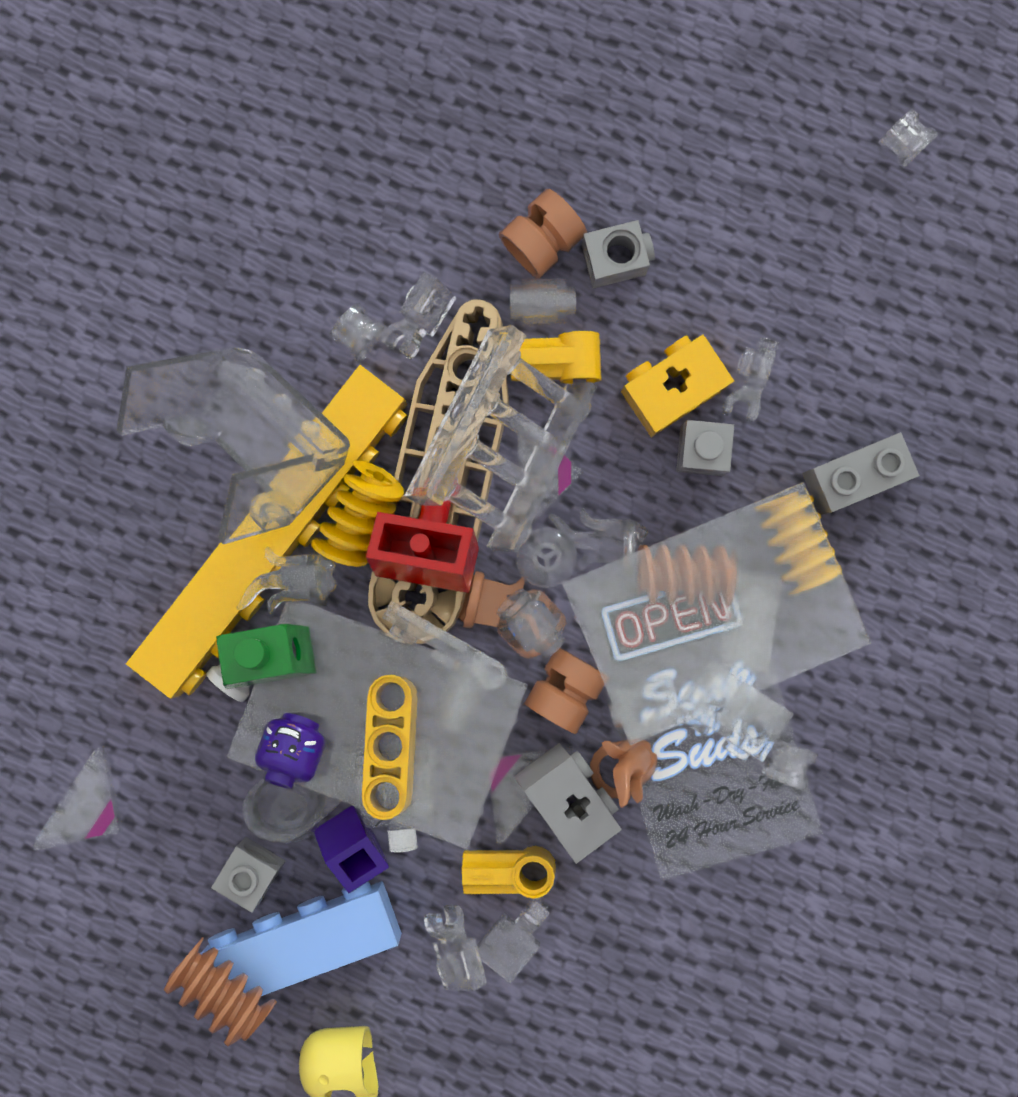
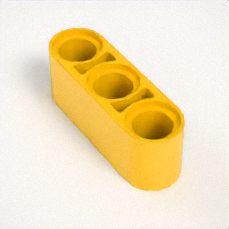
(378, 768)

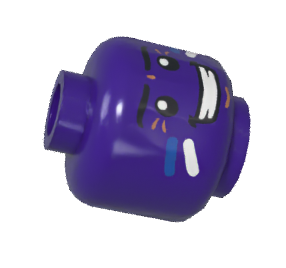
(290, 750)

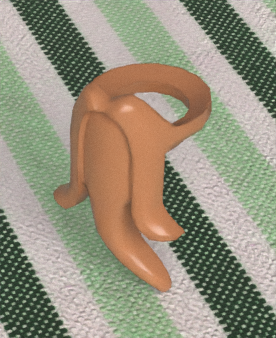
(484, 600)
(632, 771)

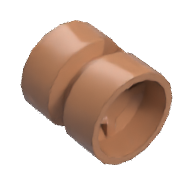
(546, 230)
(565, 691)

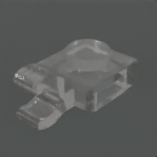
(423, 313)
(755, 367)
(510, 942)
(456, 954)

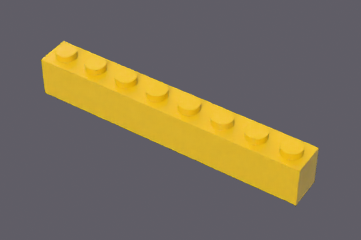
(206, 608)

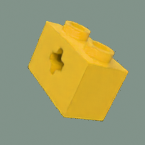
(703, 378)

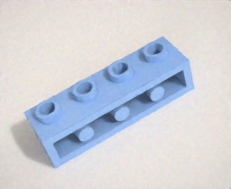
(310, 941)

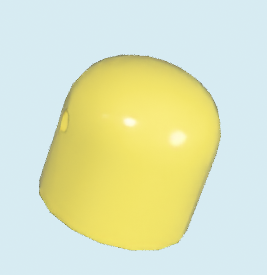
(334, 1062)

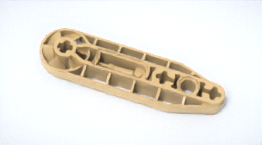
(382, 591)

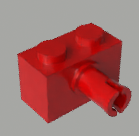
(423, 549)

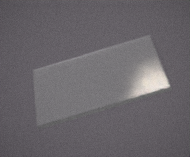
(716, 613)
(457, 722)

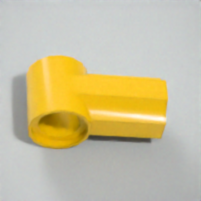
(566, 357)
(502, 873)

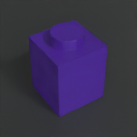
(350, 849)

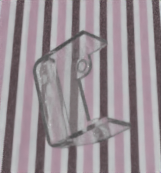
(254, 417)

